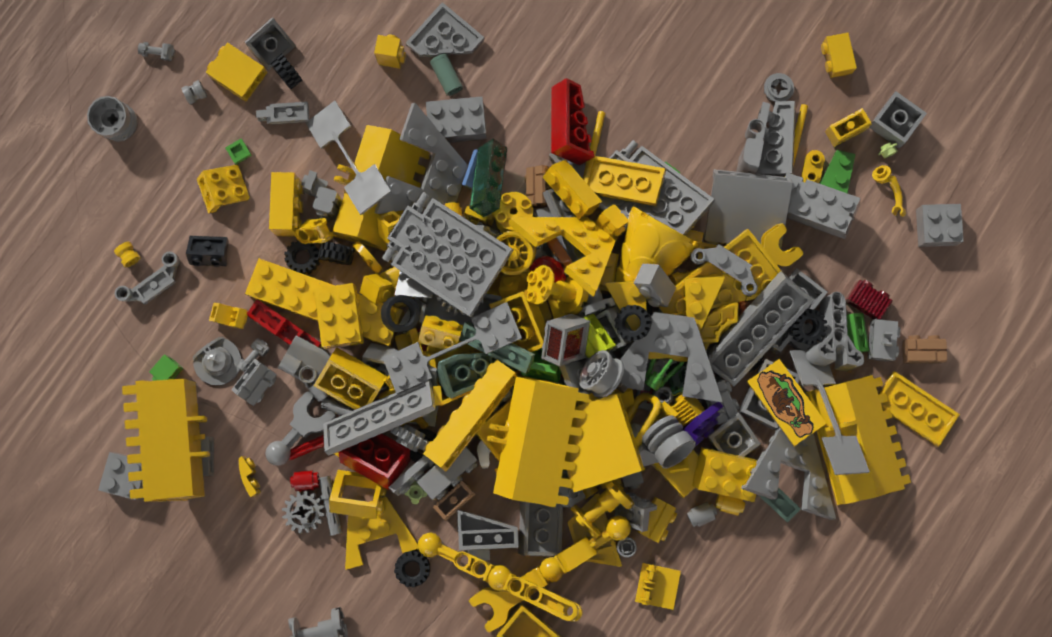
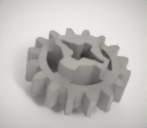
(410, 437)
(305, 520)

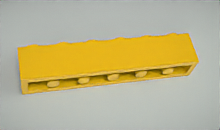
(470, 415)

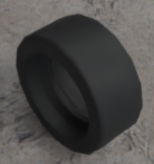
(414, 313)

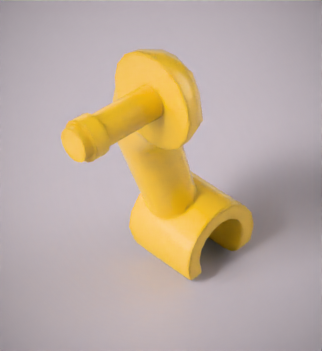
(898, 197)

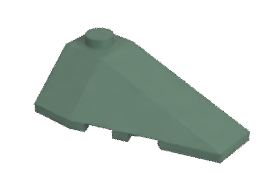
(461, 372)

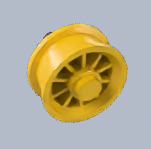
(522, 255)

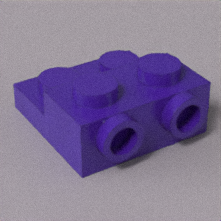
(704, 423)

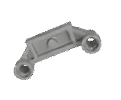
(729, 264)
(154, 284)

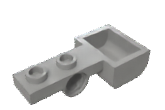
(751, 153)

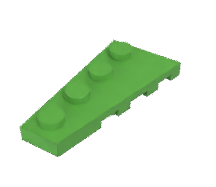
(839, 171)

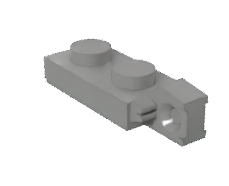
(284, 113)

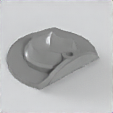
(217, 362)

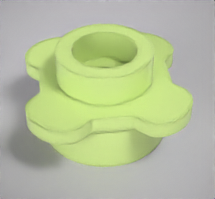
(888, 150)
(415, 497)

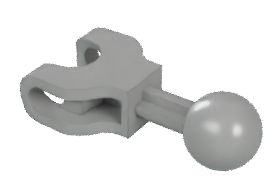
(303, 425)

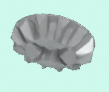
(786, 84)

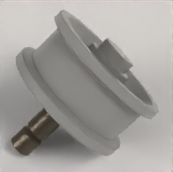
(602, 374)

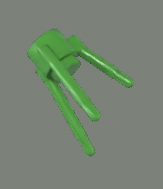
(656, 380)

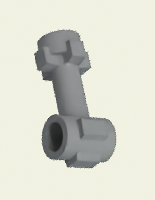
(166, 51)
(260, 348)

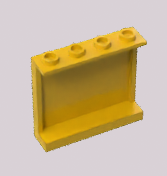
(605, 446)

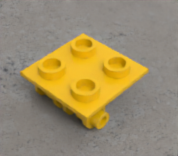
(657, 586)

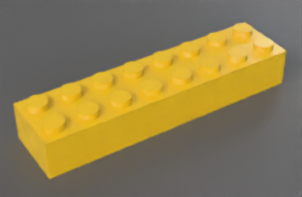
(296, 294)

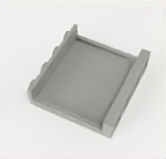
(746, 203)

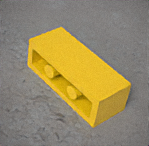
(572, 189)

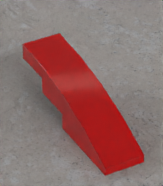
(278, 324)

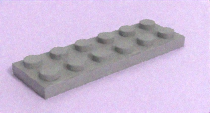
(378, 417)

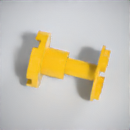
(512, 205)
(568, 293)
(608, 501)

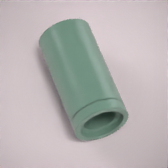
(446, 74)

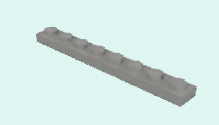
(417, 471)

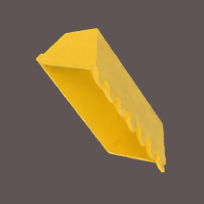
(392, 159)
(537, 441)

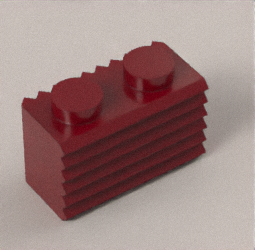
(869, 300)

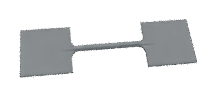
(367, 186)
(493, 329)
(842, 450)

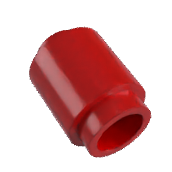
(305, 480)

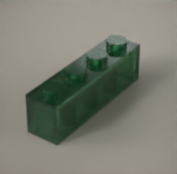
(488, 178)

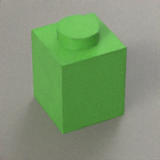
(165, 369)

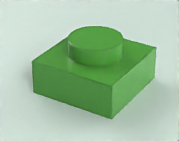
(238, 151)

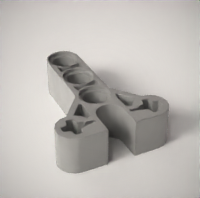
(836, 343)

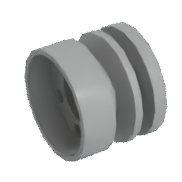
(107, 110)
(668, 441)

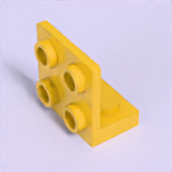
(222, 187)

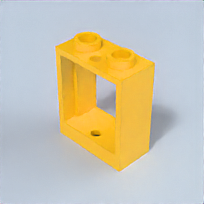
(354, 507)

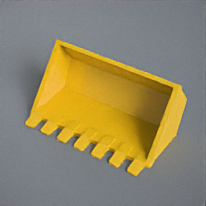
(861, 415)
(166, 439)

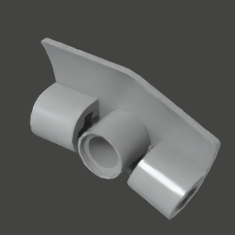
(303, 356)

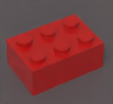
(377, 459)

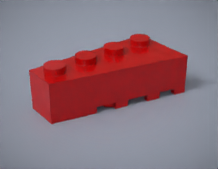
(569, 123)

